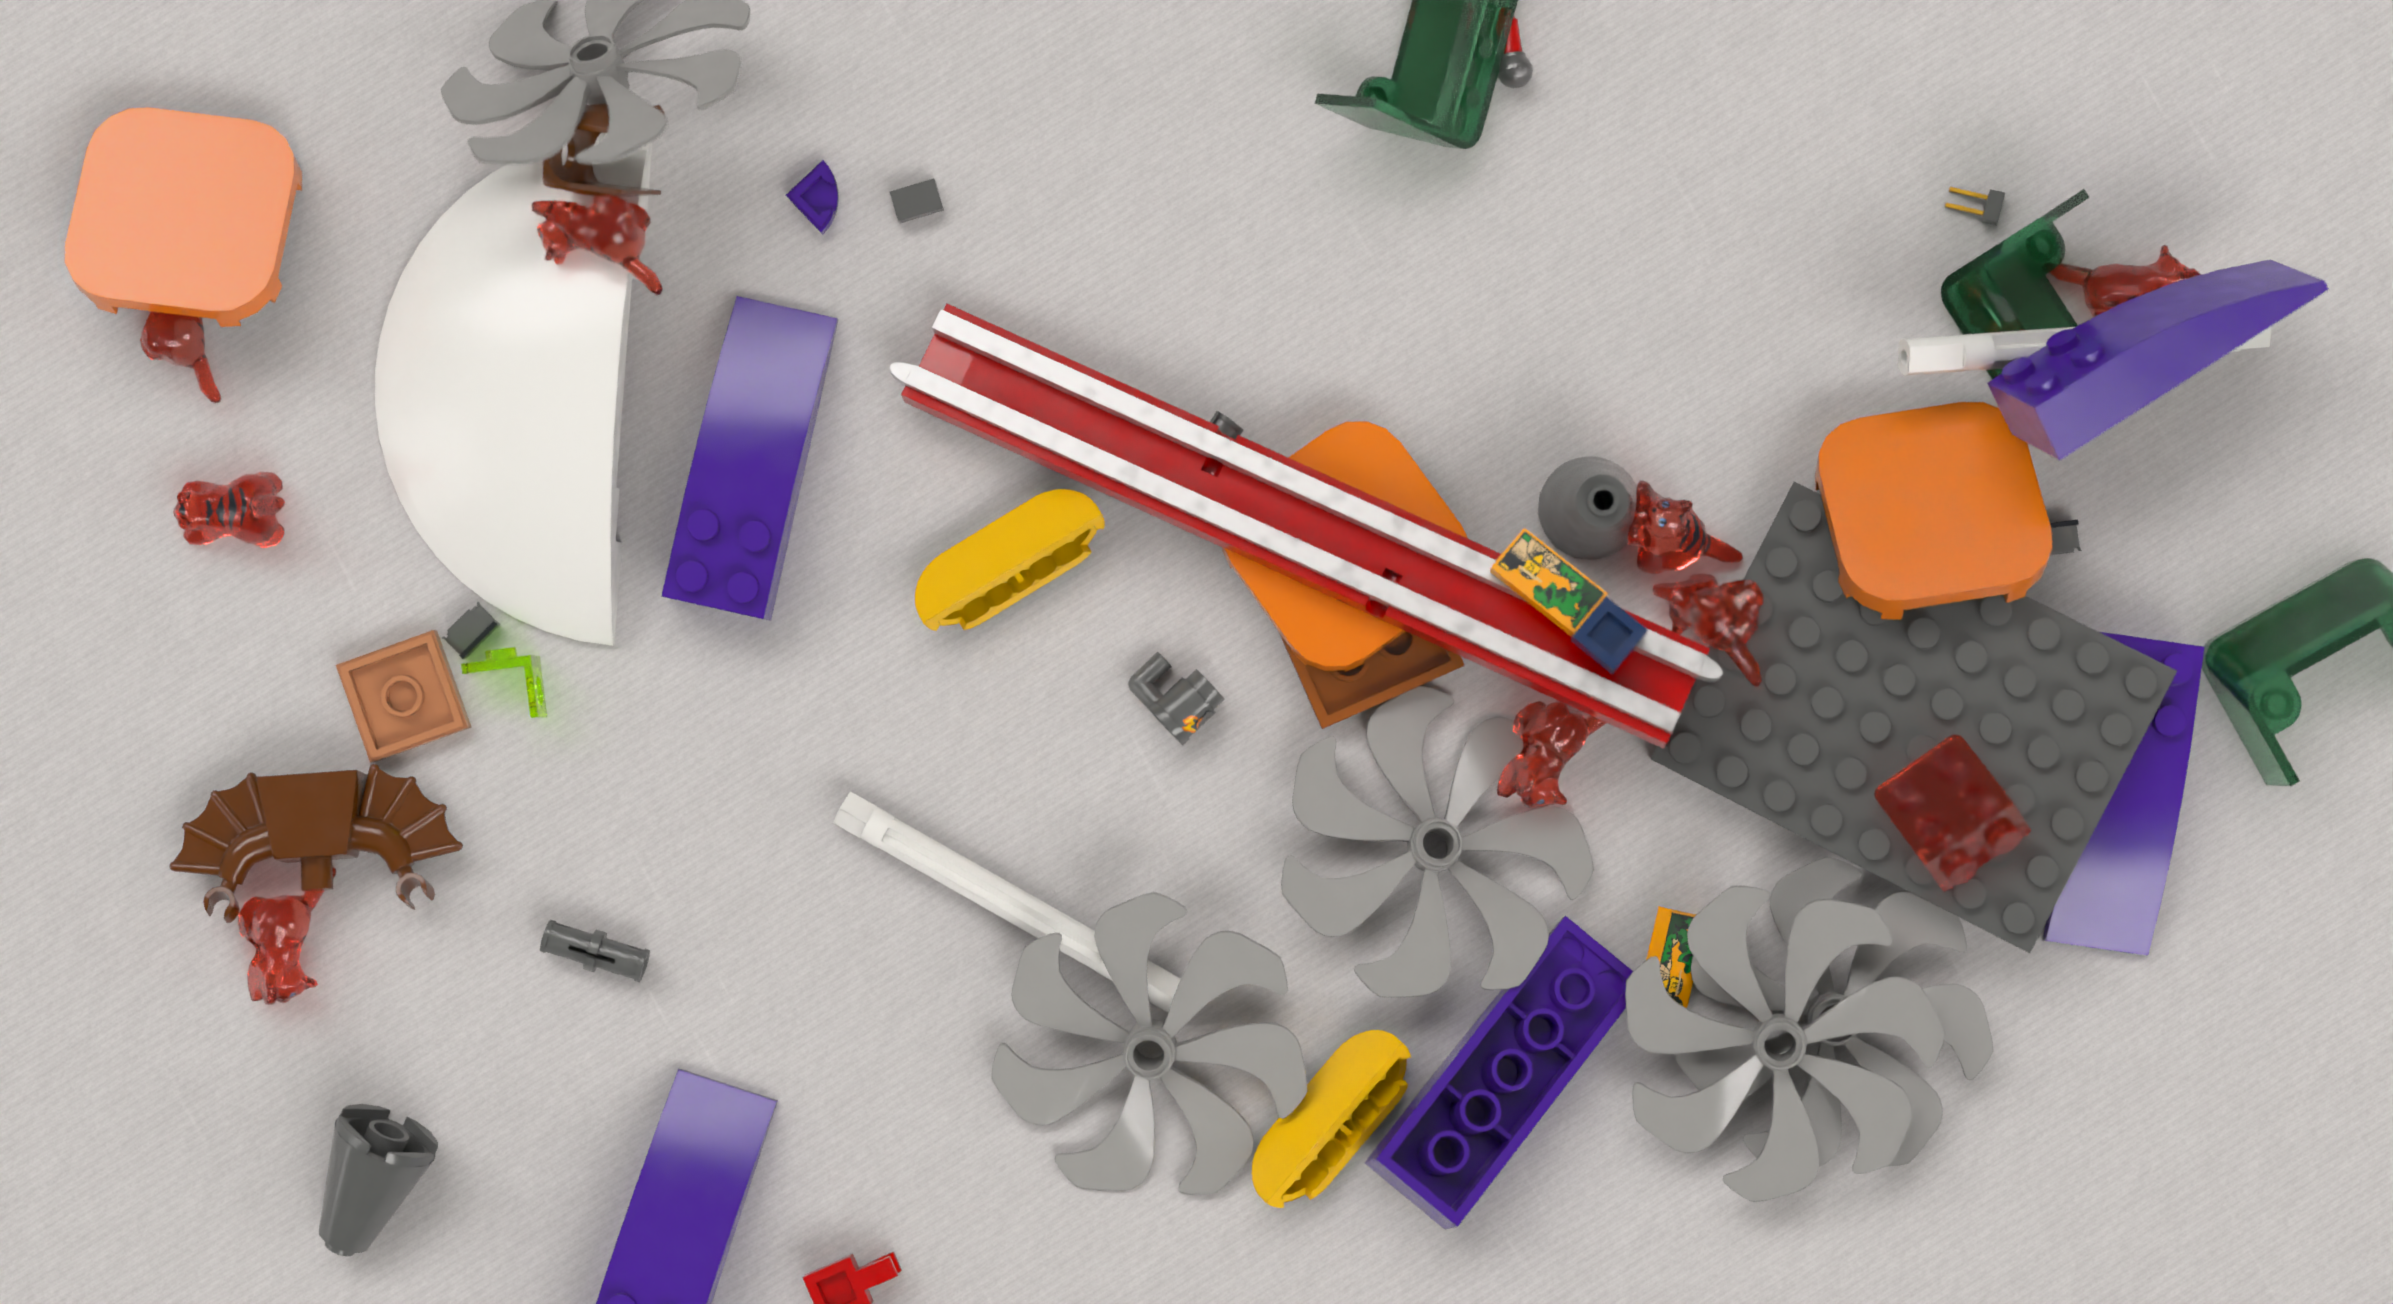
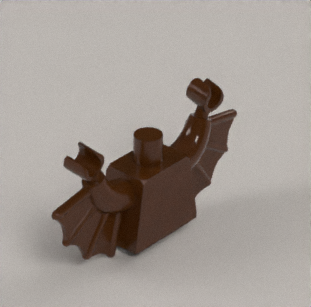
(314, 822)

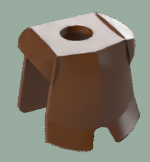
(580, 176)

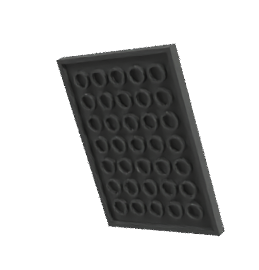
(1866, 696)

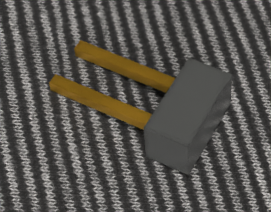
(1992, 208)

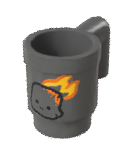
(1183, 706)

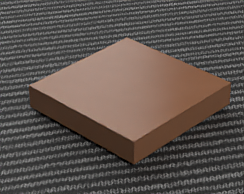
(403, 696)

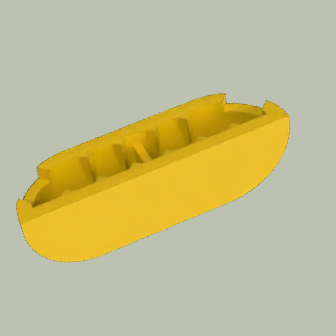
(1007, 559)
(1333, 1119)

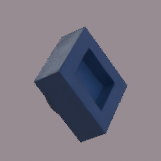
(1609, 635)

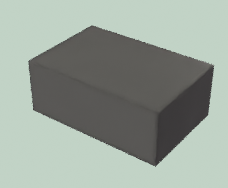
(916, 201)

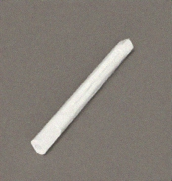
(1989, 350)
(987, 889)

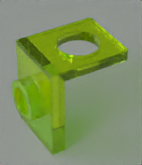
(507, 659)

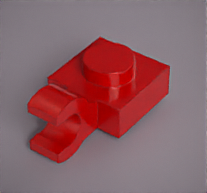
(847, 1282)

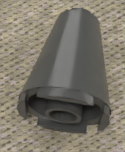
(1569, 511)
(370, 1175)

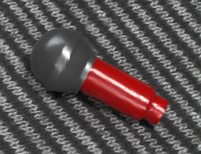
(1515, 66)

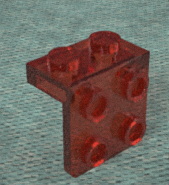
(1952, 812)

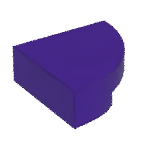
(817, 197)

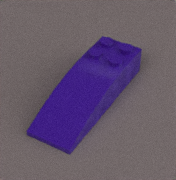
(2140, 351)
(750, 459)
(2125, 865)
(1503, 1077)
(688, 1194)

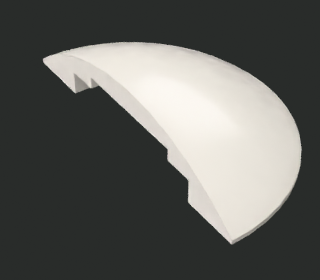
(510, 401)

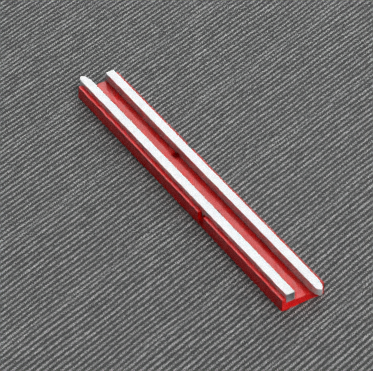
(1285, 519)

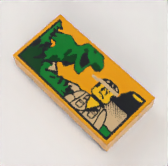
(1548, 582)
(1671, 947)

